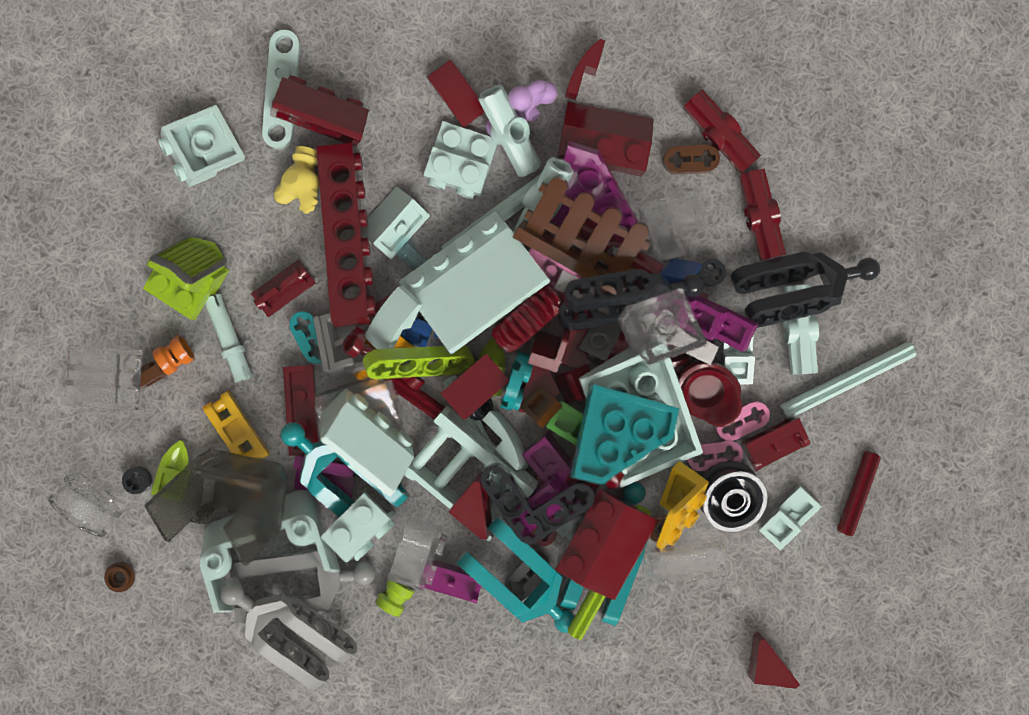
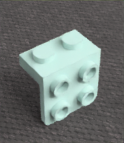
(357, 527)

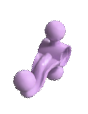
(526, 99)

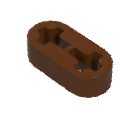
(691, 152)

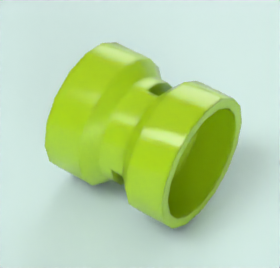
(394, 597)

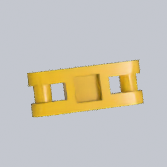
(235, 428)

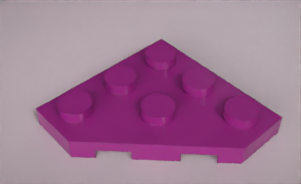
(594, 176)

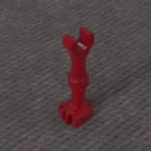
(356, 345)

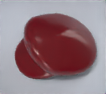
(711, 393)

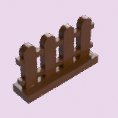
(559, 247)

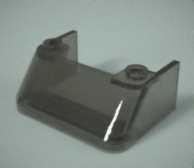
(228, 483)

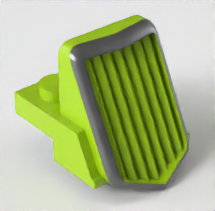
(186, 275)

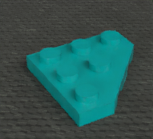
(619, 432)

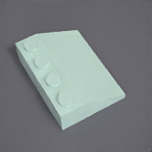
(474, 282)
(654, 382)

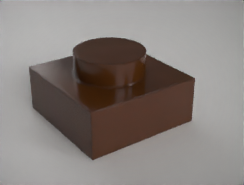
(150, 374)
(541, 406)

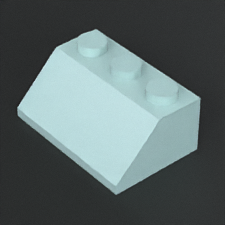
(366, 440)

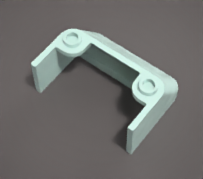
(302, 528)

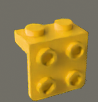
(682, 499)

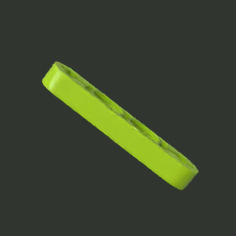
(387, 362)

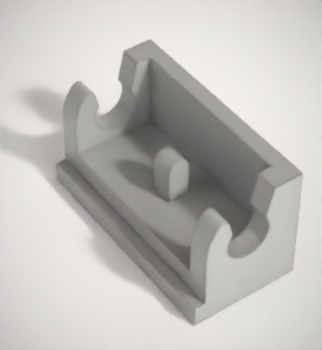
(330, 345)

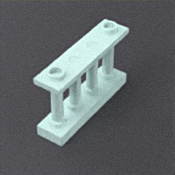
(472, 445)

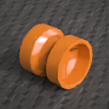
(173, 355)

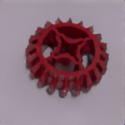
(528, 318)

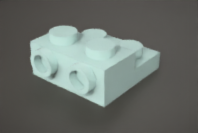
(200, 146)
(460, 160)

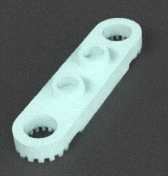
(279, 66)

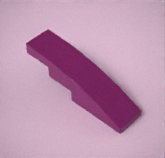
(721, 323)

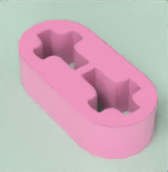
(748, 426)
(714, 448)

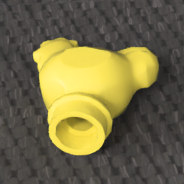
(300, 180)

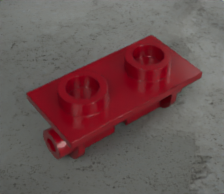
(283, 288)

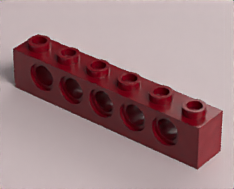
(331, 162)

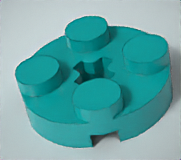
(514, 389)

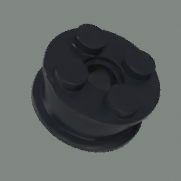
(745, 506)

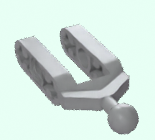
(329, 582)
(300, 619)

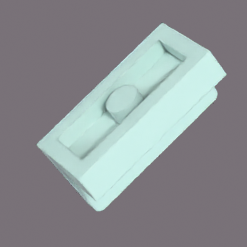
(394, 222)

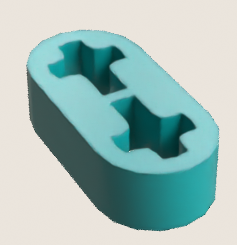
(301, 337)

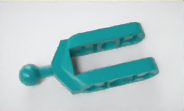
(316, 459)
(634, 494)
(541, 600)

